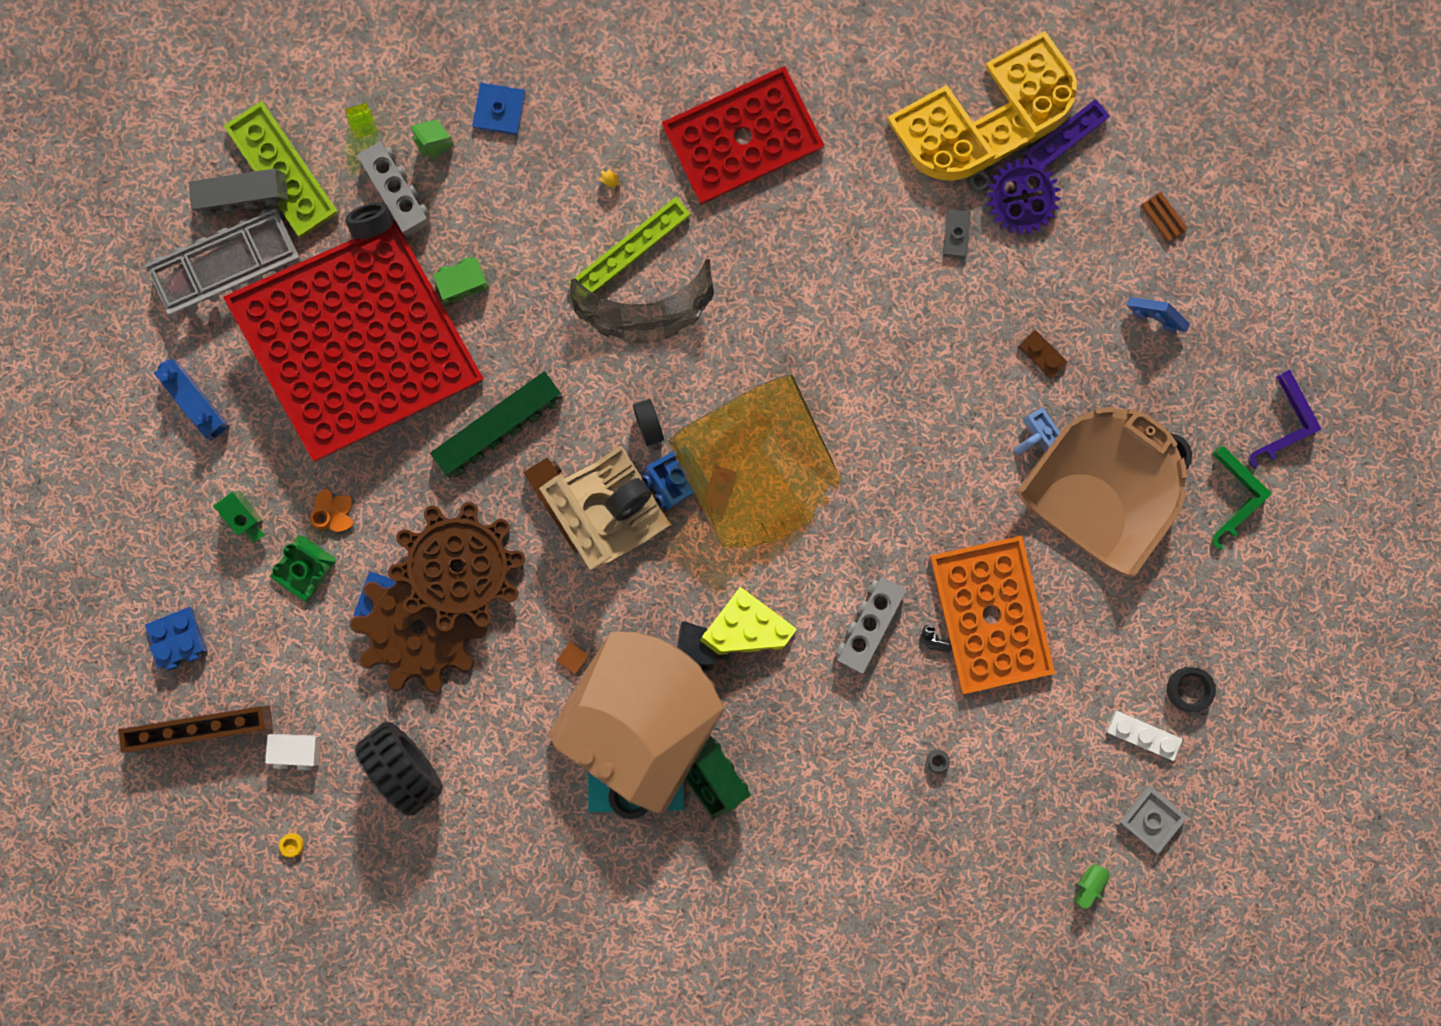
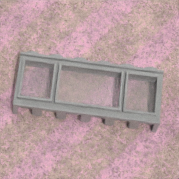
(222, 262)

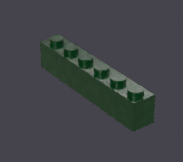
(497, 424)

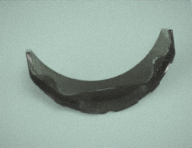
(645, 321)

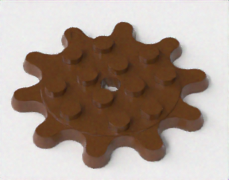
(451, 541)
(407, 652)

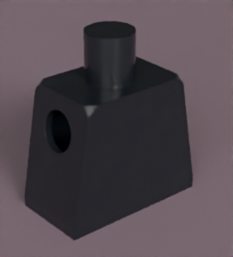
(690, 643)

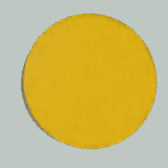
(291, 845)

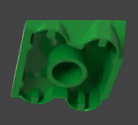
(302, 567)

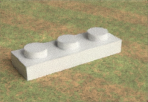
(1144, 735)

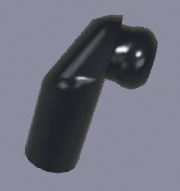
(932, 640)

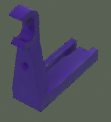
(1303, 412)

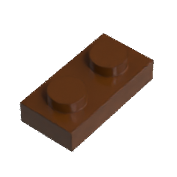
(1043, 354)

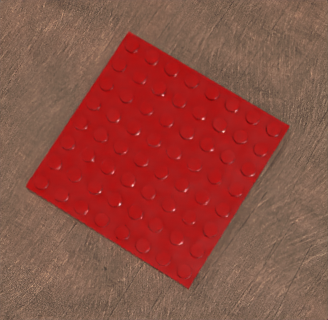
(353, 341)

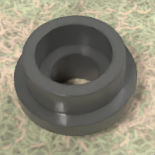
(978, 189)
(945, 761)

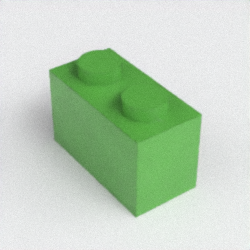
(460, 280)

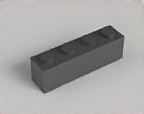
(238, 191)

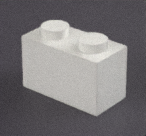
(293, 750)

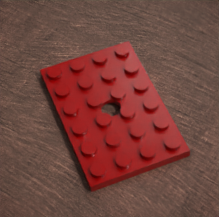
(766, 108)

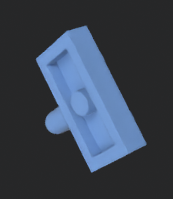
(1043, 431)

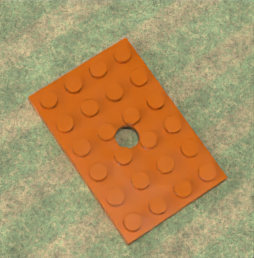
(998, 652)

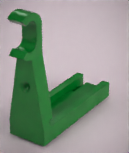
(1250, 482)

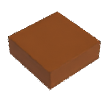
(572, 658)

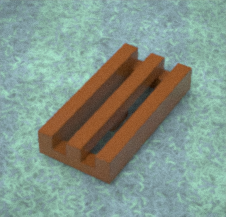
(1172, 213)

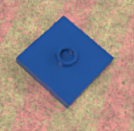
(498, 108)

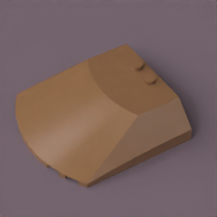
(639, 718)

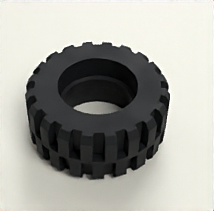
(398, 769)

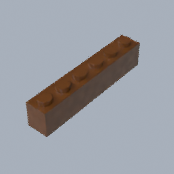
(195, 729)

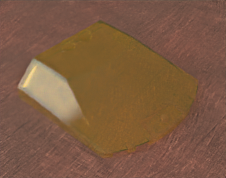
(757, 464)

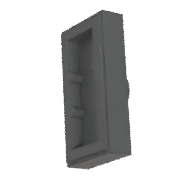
(957, 233)

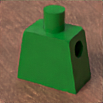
(231, 510)

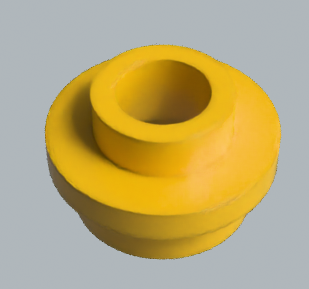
(610, 179)

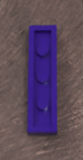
(1067, 134)

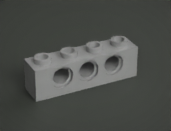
(373, 160)
(892, 595)

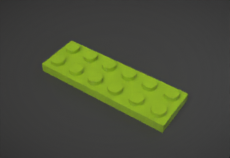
(269, 148)

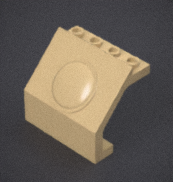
(582, 511)

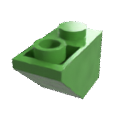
(431, 138)

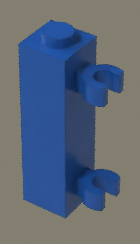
(191, 399)

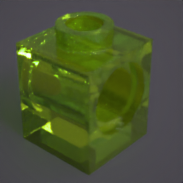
(361, 120)

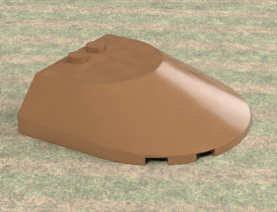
(1109, 486)

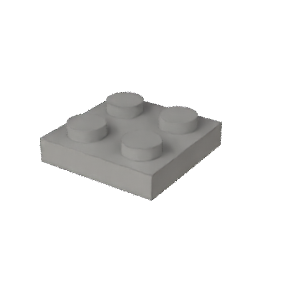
(1153, 819)

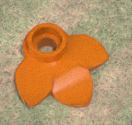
(335, 511)

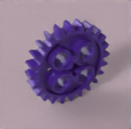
(1018, 177)

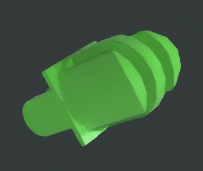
(1091, 885)

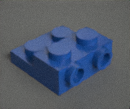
(667, 482)
(175, 639)

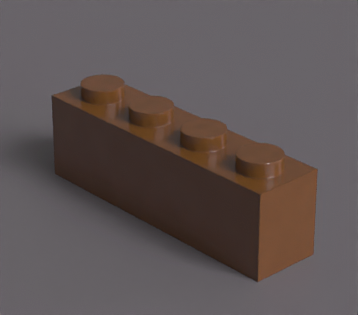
(538, 476)

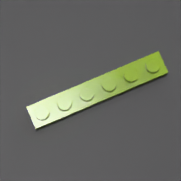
(633, 245)

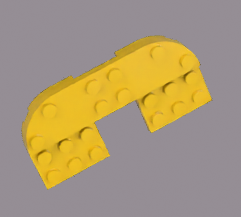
(952, 147)

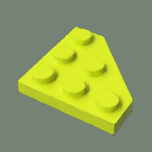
(747, 627)

